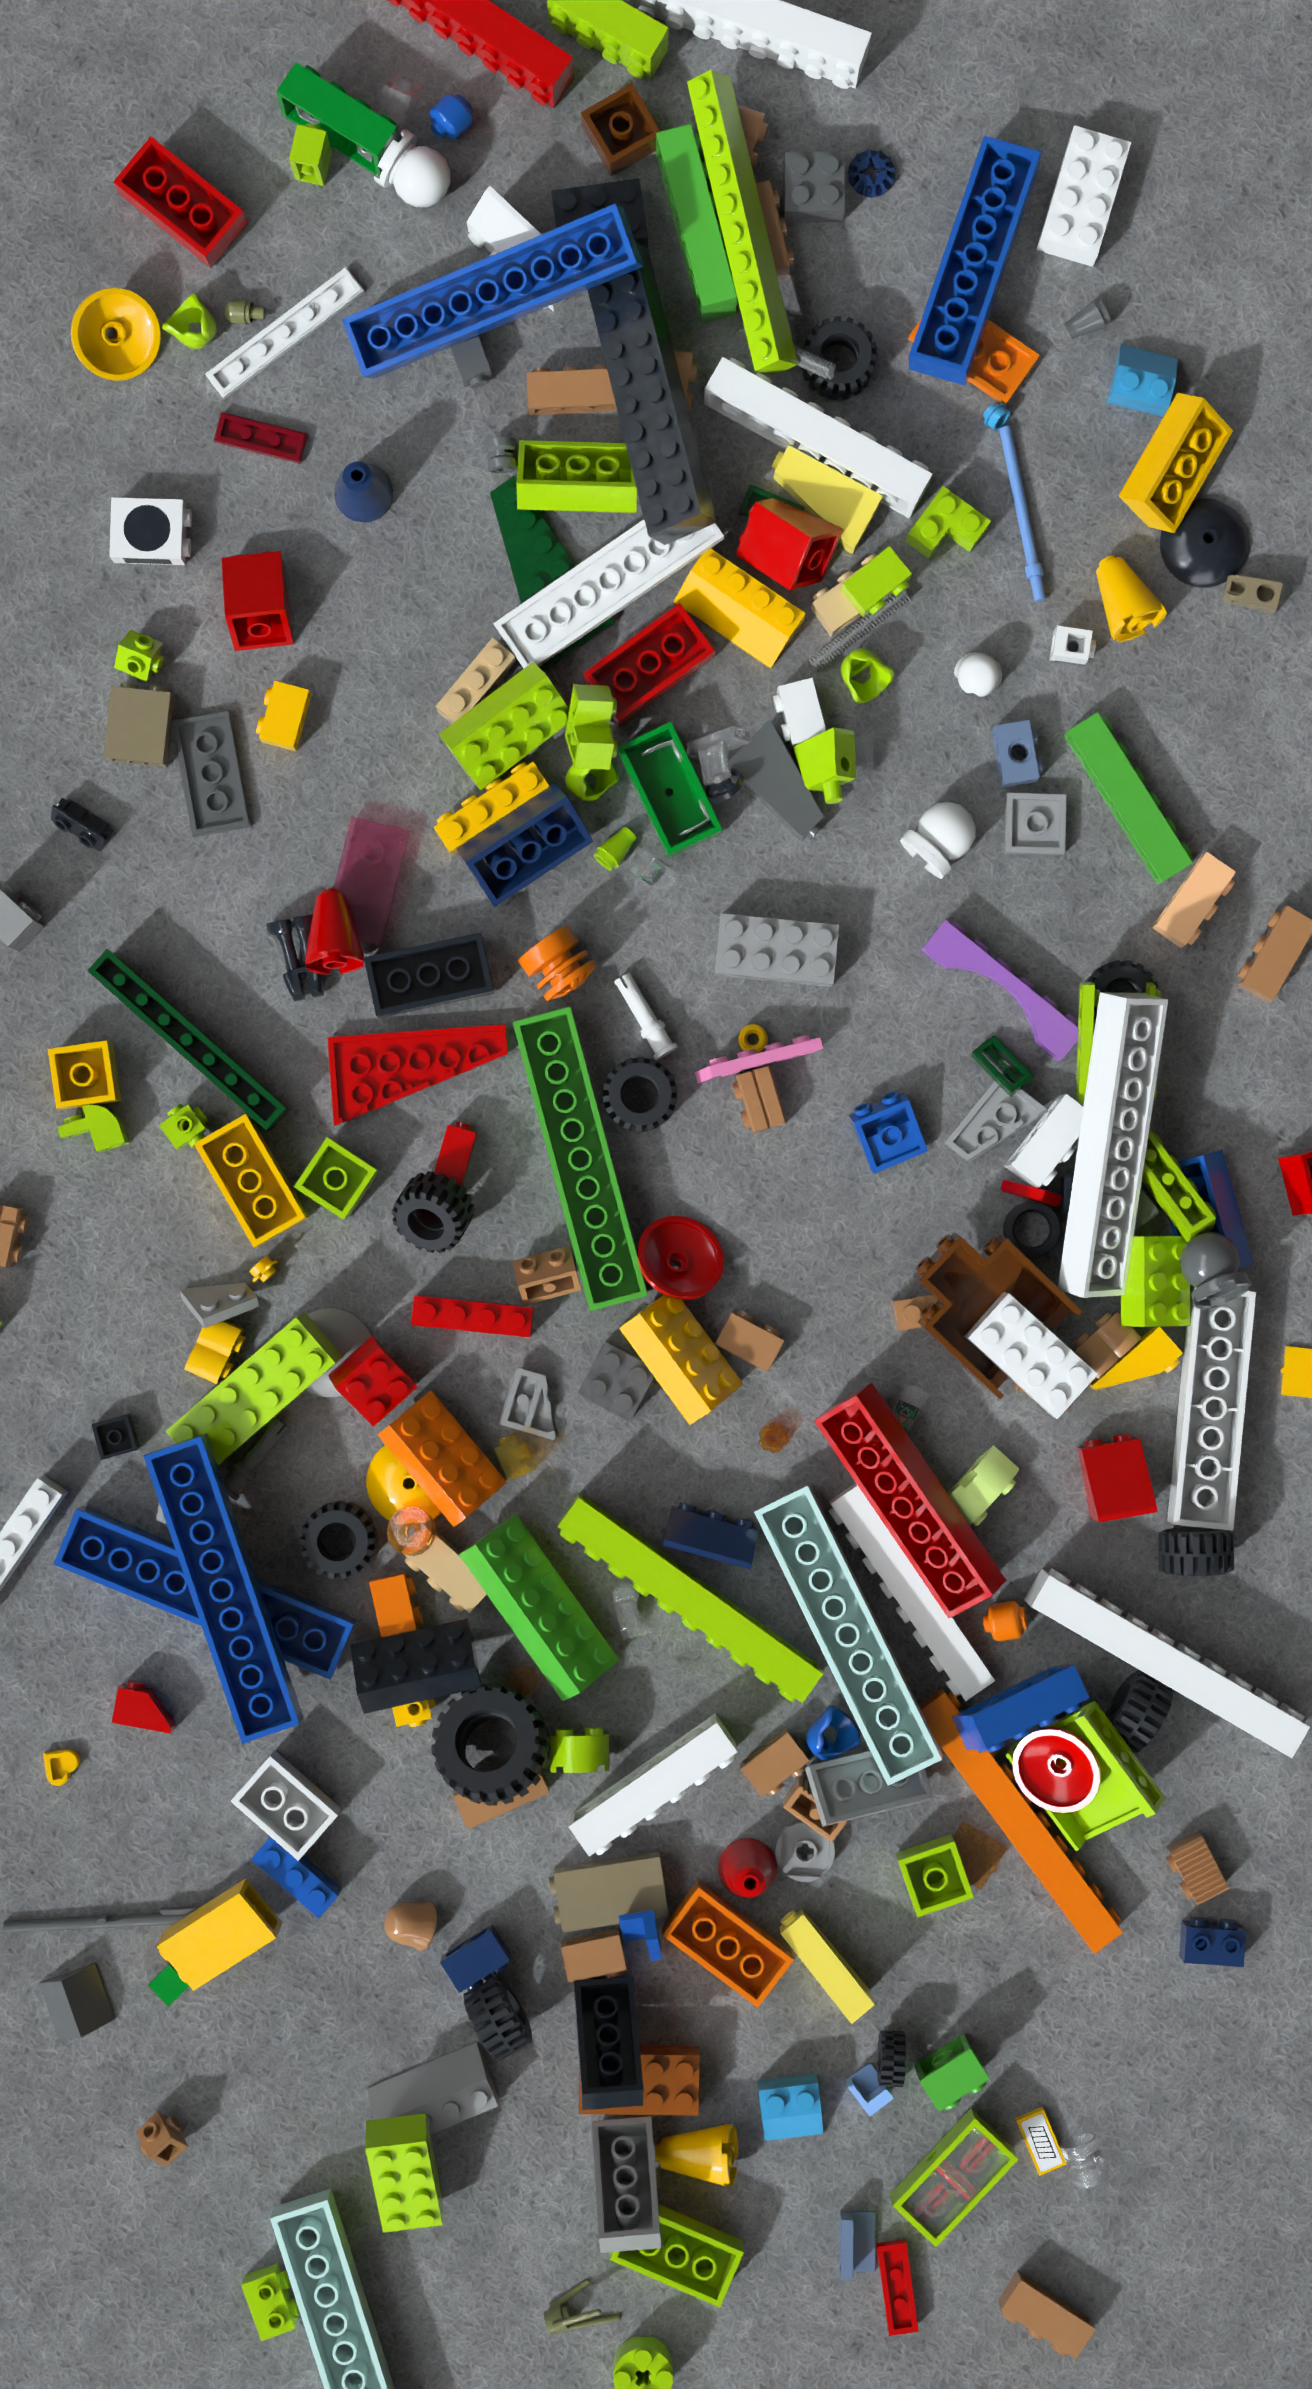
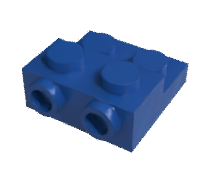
(888, 1131)

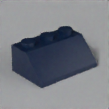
(711, 1535)

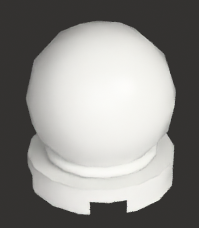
(417, 172)
(942, 835)

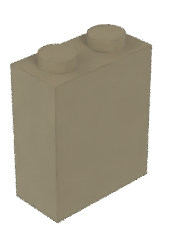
(139, 725)

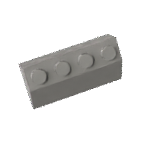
(444, 2089)

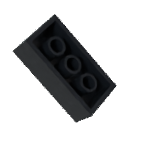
(429, 975)
(415, 1666)
(608, 2043)

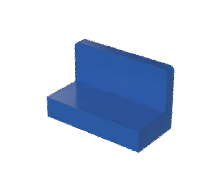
(642, 1926)

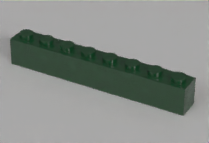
(188, 1040)

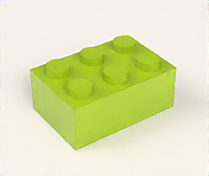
(1155, 1284)

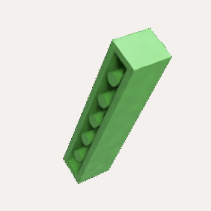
(1128, 798)

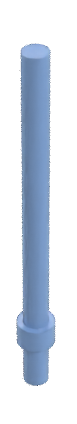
(1034, 569)

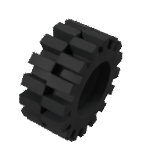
(891, 2058)

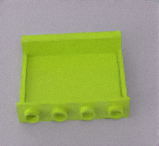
(1124, 1787)

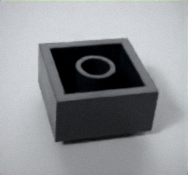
(115, 1436)

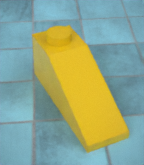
(1148, 1357)

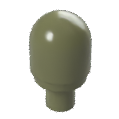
(243, 311)

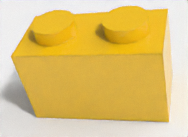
(284, 715)

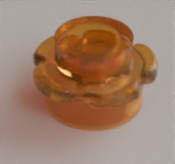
(776, 1445)

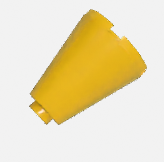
(1127, 600)
(702, 2154)

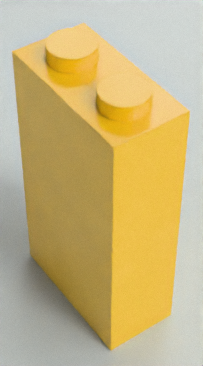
(219, 1934)

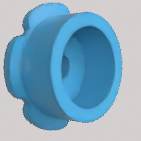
(996, 416)

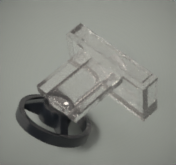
(714, 761)

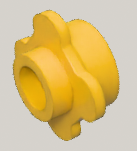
(263, 1269)

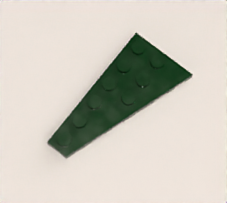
(533, 555)

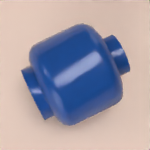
(451, 117)

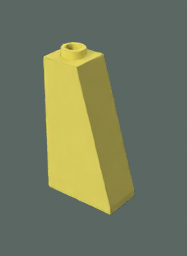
(827, 494)
(826, 1965)

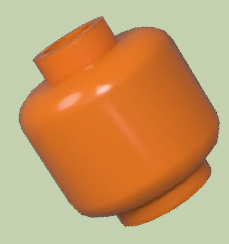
(1006, 1621)

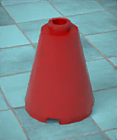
(333, 936)
(747, 1867)

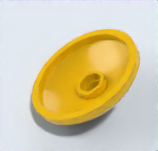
(135, 337)
(387, 1488)

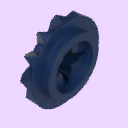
(862, 182)

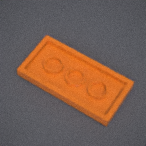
(999, 362)

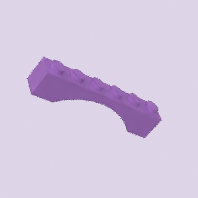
(1050, 1029)

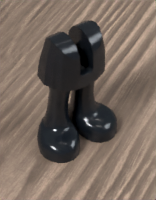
(293, 977)

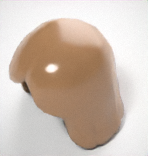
(411, 1924)

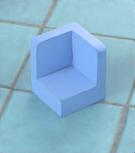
(867, 2091)

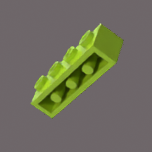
(1174, 1191)

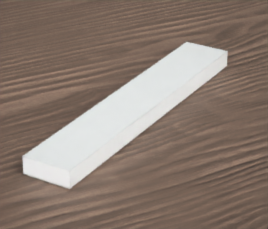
(285, 333)

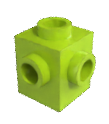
(139, 655)
(174, 1126)

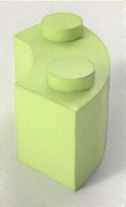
(983, 1484)

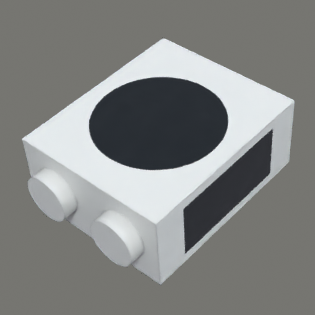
(149, 531)

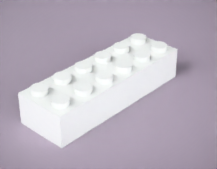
(652, 1785)

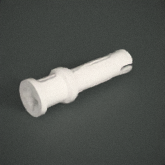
(652, 1029)

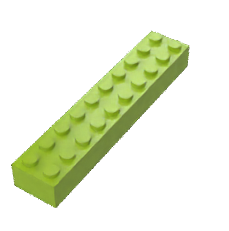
(691, 1598)

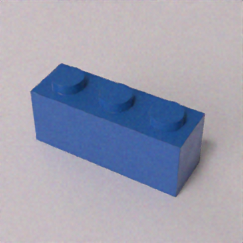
(297, 1877)

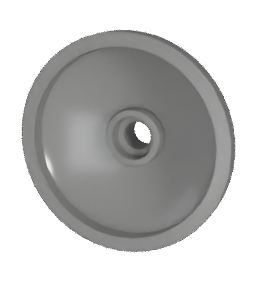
(345, 1333)

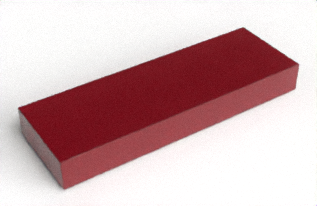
(260, 437)

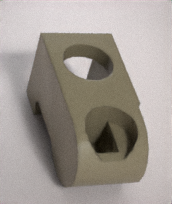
(1253, 593)

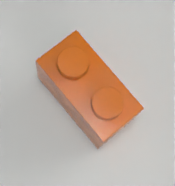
(395, 1604)

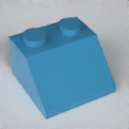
(1143, 380)
(790, 2107)

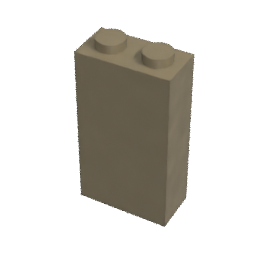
(603, 1889)

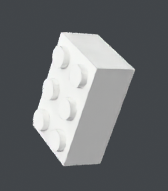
(1048, 1143)
(286, 1805)

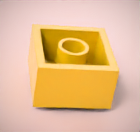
(84, 1075)

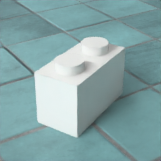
(800, 711)

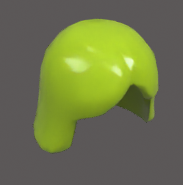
(192, 312)
(880, 674)
(579, 787)

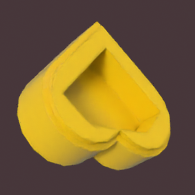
(60, 1765)

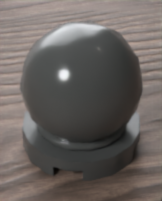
(1212, 1266)

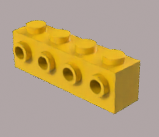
(490, 807)

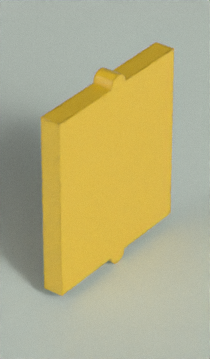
(1297, 1372)

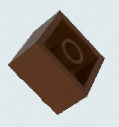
(620, 129)

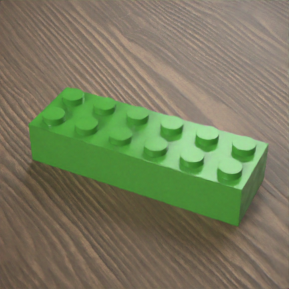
(696, 222)
(539, 1607)

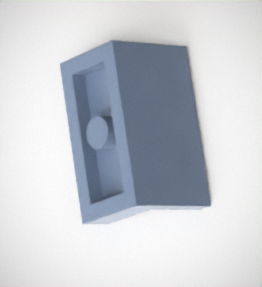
(856, 2243)

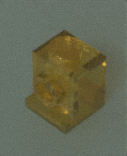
(514, 1457)

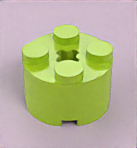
(579, 1751)
(643, 2355)

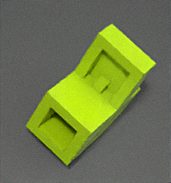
(104, 1125)

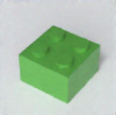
(952, 2073)

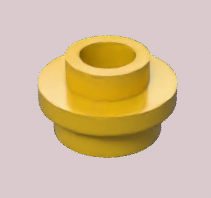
(753, 1029)

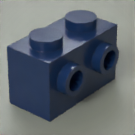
(1212, 1942)
(476, 1959)

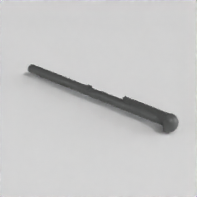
(168, 1916)

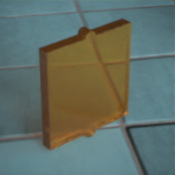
(978, 1853)

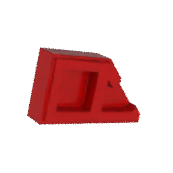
(1031, 1193)

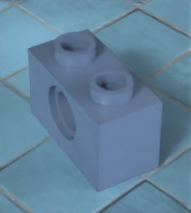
(1010, 770)

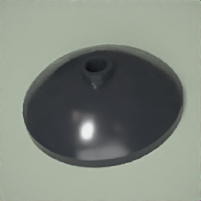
(1200, 562)

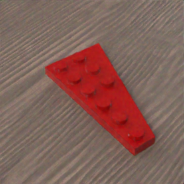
(387, 1067)

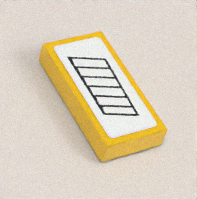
(1040, 2141)

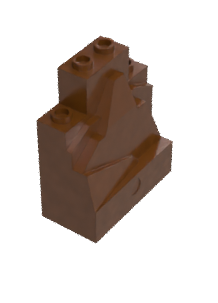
(970, 1284)

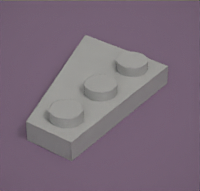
(993, 1121)

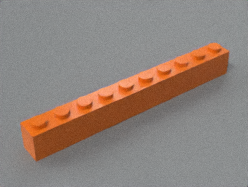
(1024, 1827)

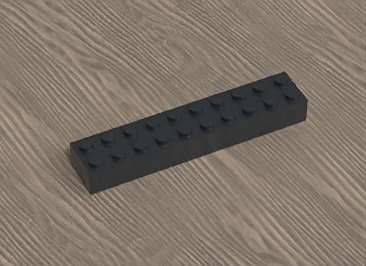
(651, 404)

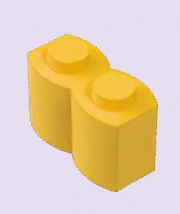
(214, 1351)

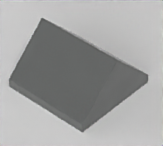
(77, 2002)

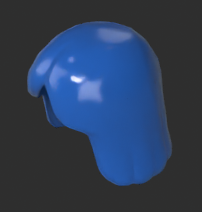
(847, 1735)

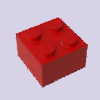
(372, 1381)

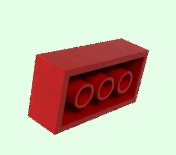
(180, 202)
(651, 663)

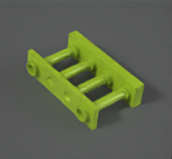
(1086, 1026)

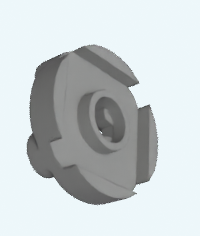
(792, 1862)

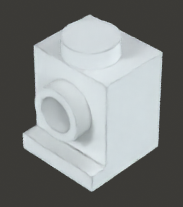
(1082, 638)

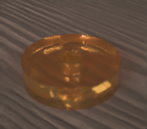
(399, 1527)

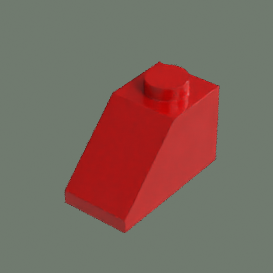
(141, 1708)

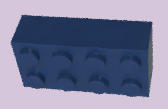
(524, 844)

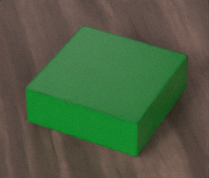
(168, 1985)

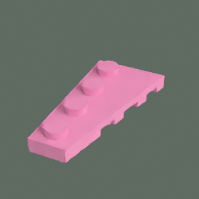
(749, 1060)

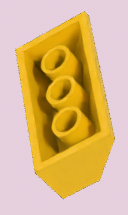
(739, 607)

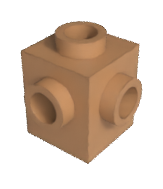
(162, 2139)

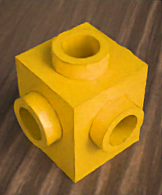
(413, 1713)

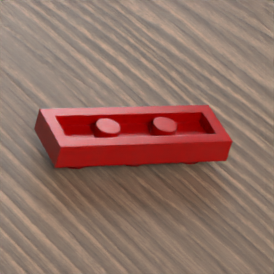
(897, 2287)

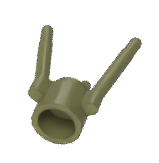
(561, 2320)

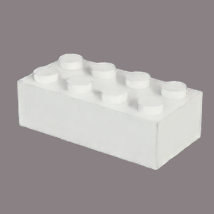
(1083, 196)
(1030, 1355)

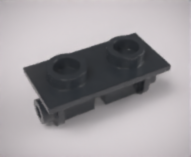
(68, 817)

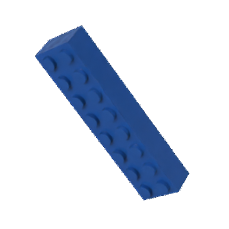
(974, 260)

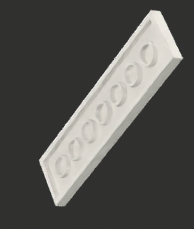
(597, 591)

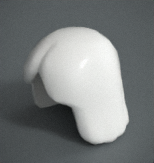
(978, 673)

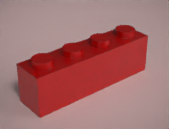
(472, 1316)

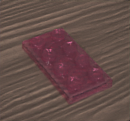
(370, 875)

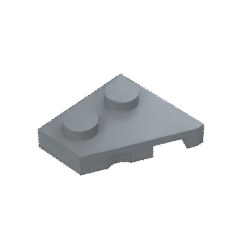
(219, 1302)
(528, 1404)

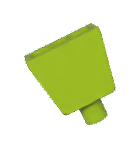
(828, 762)

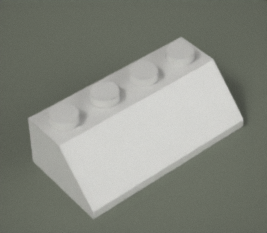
(499, 226)

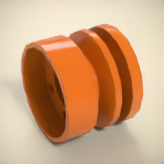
(557, 963)

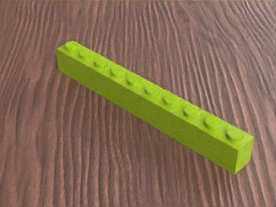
(742, 222)

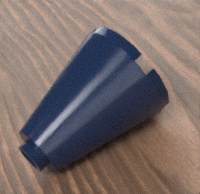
(363, 492)

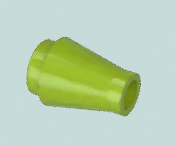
(613, 850)

